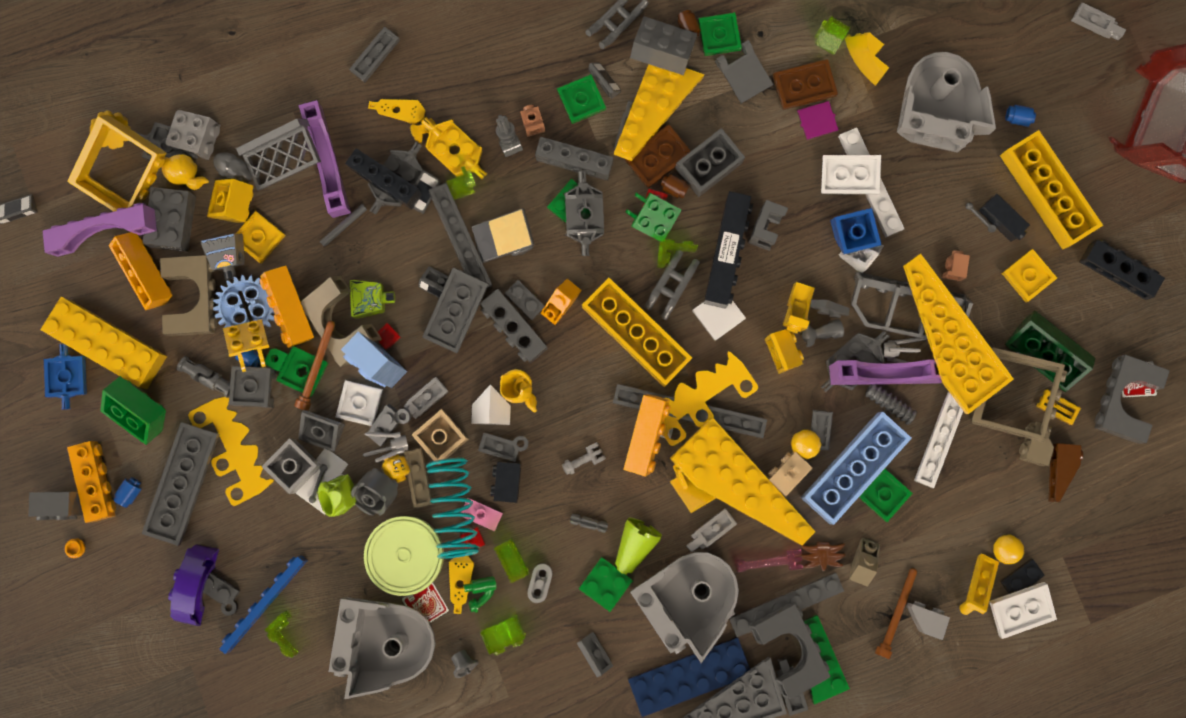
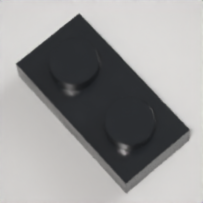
(1022, 577)

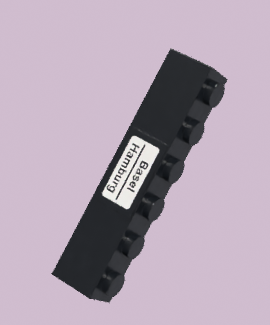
(727, 250)

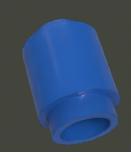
(1020, 115)
(250, 358)
(127, 492)

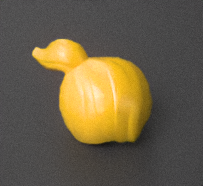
(182, 170)
(517, 388)

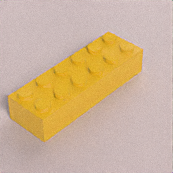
(1051, 190)
(636, 332)
(103, 343)

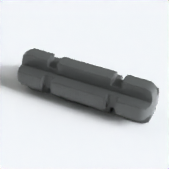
(588, 523)

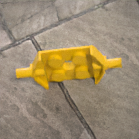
(443, 137)

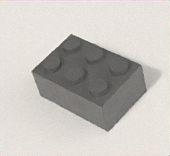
(663, 45)
(710, 162)
(173, 219)

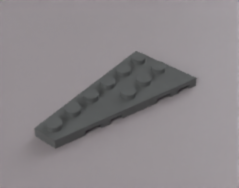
(749, 696)

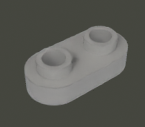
(539, 582)

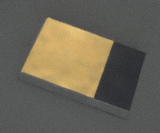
(503, 235)

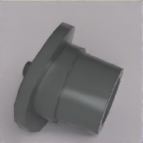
(463, 664)

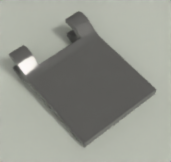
(746, 74)

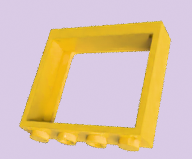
(80, 175)

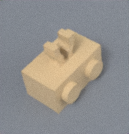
(789, 473)

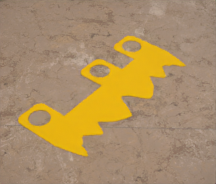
(708, 385)
(238, 456)

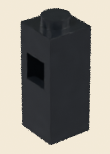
(1005, 218)

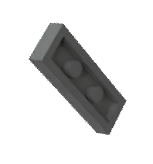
(374, 54)

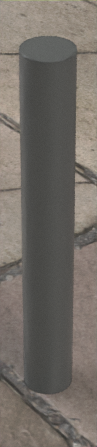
(343, 225)

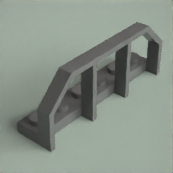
(898, 288)

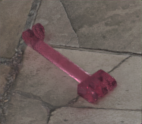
(790, 560)

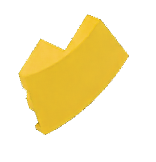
(863, 50)

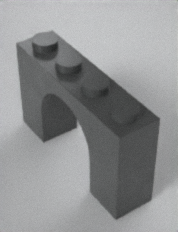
(1112, 417)
(811, 668)

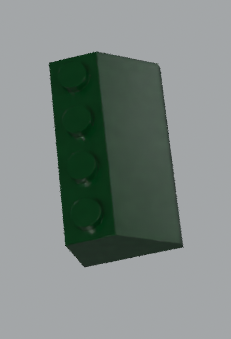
(1044, 341)

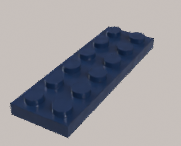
(688, 677)

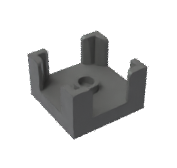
(768, 213)
(251, 387)

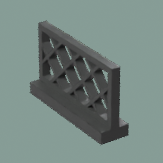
(274, 138)

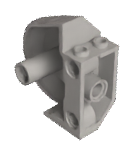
(945, 104)
(677, 610)
(367, 649)

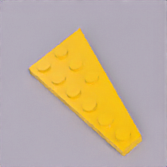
(655, 102)

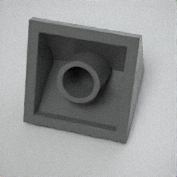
(320, 430)

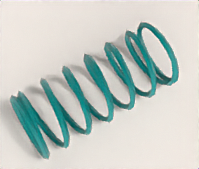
(453, 513)

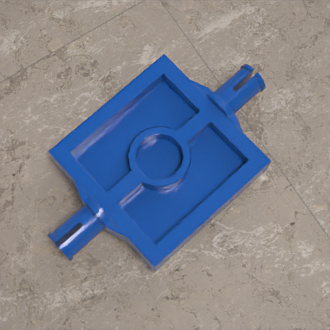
(65, 376)

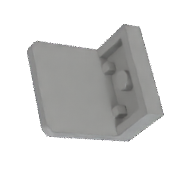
(193, 133)

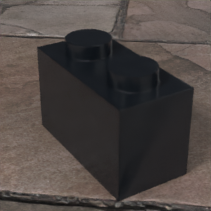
(506, 482)

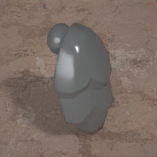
(231, 167)

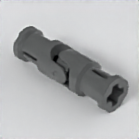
(204, 376)

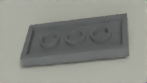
(455, 310)

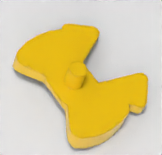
(418, 131)

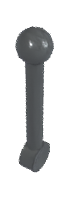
(991, 228)
(312, 499)

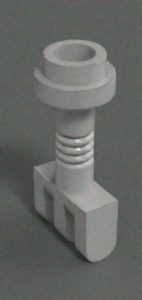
(591, 455)

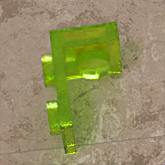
(461, 185)
(667, 244)
(274, 635)

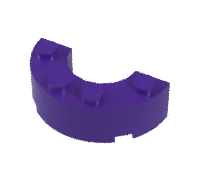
(190, 583)

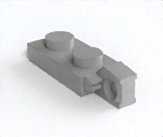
(1097, 22)
(425, 398)
(712, 530)

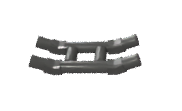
(616, 31)
(660, 287)

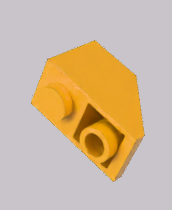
(561, 301)

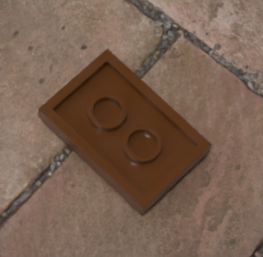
(805, 84)
(658, 156)

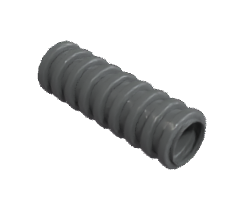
(891, 403)

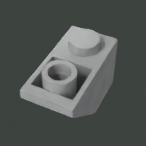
(928, 622)

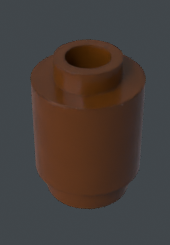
(688, 21)
(674, 186)

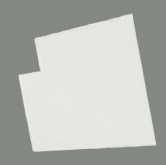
(335, 468)

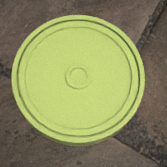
(403, 555)

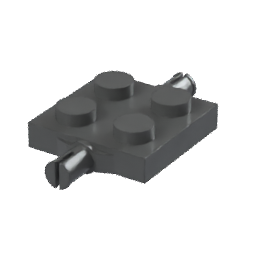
(158, 137)

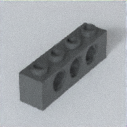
(574, 158)
(498, 301)

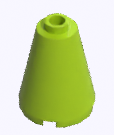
(635, 544)

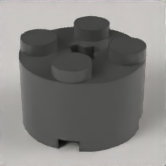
(375, 492)

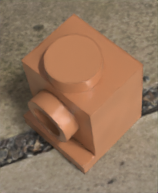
(534, 126)
(956, 266)

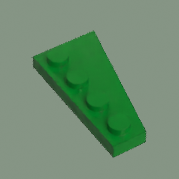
(836, 683)

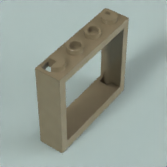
(1054, 395)

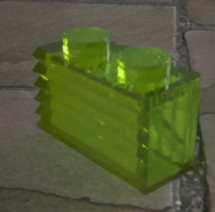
(831, 35)
(511, 560)
(502, 635)

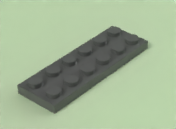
(180, 484)

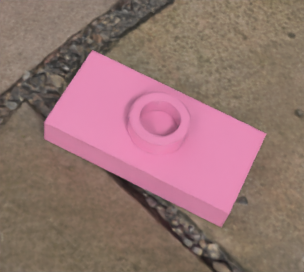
(483, 515)

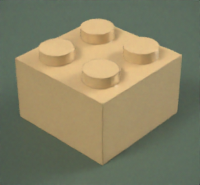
(440, 436)

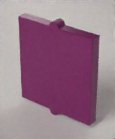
(817, 120)

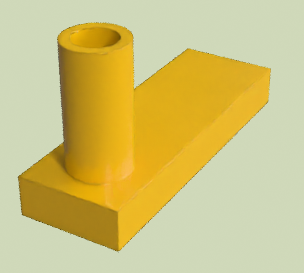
(980, 586)

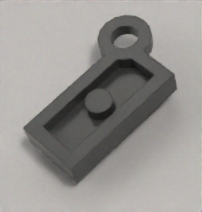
(387, 422)
(502, 447)
(221, 592)

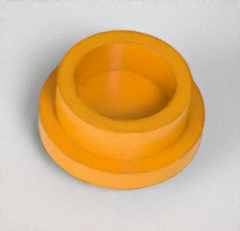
(75, 548)

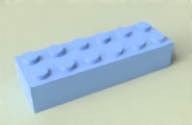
(372, 361)
(856, 468)

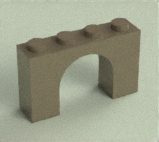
(319, 309)
(201, 318)

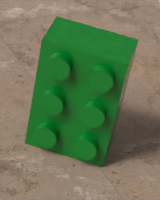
(133, 410)

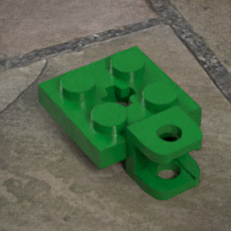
(288, 367)

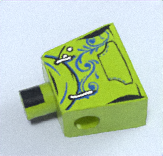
(368, 298)

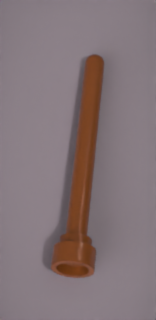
(303, 401)
(884, 649)

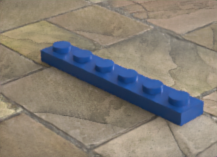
(257, 610)

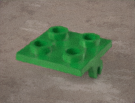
(655, 216)

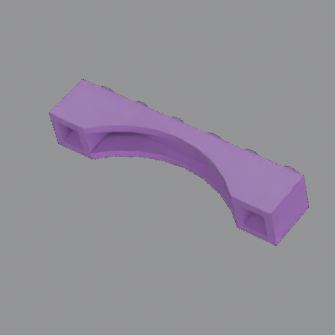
(328, 168)
(67, 238)
(856, 373)

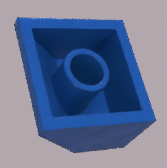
(856, 231)

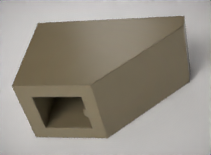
(1036, 451)
(865, 562)

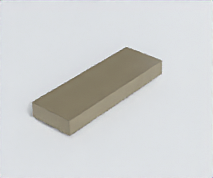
(418, 478)

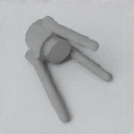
(891, 349)
(398, 445)

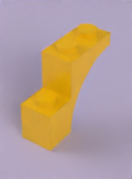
(799, 303)

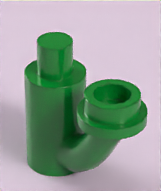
(480, 585)

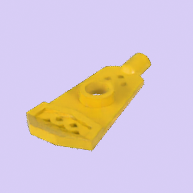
(405, 109)
(459, 574)

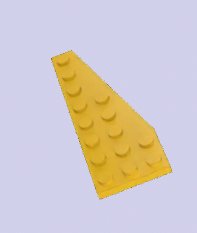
(960, 352)
(727, 473)

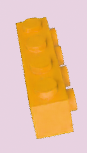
(140, 270)
(286, 306)
(647, 435)
(91, 481)

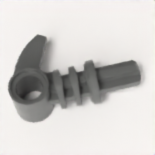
(508, 139)

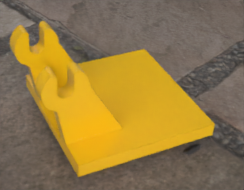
(246, 338)
(690, 495)

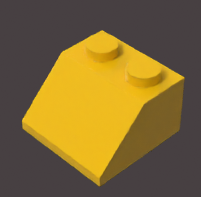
(230, 200)
(784, 351)

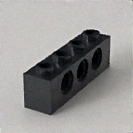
(383, 179)
(1150, 277)

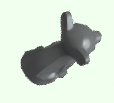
(833, 329)

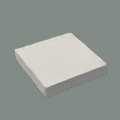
(718, 320)
(359, 403)

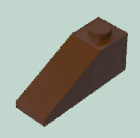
(1063, 467)

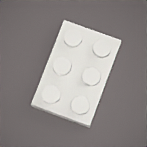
(851, 174)
(1023, 610)

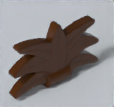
(823, 554)

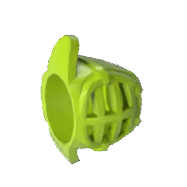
(336, 495)

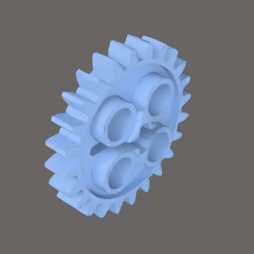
(229, 312)

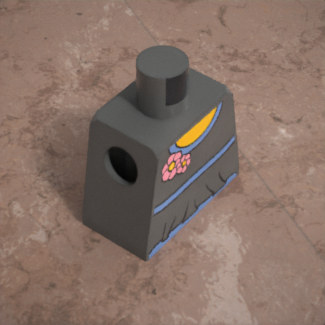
(225, 253)

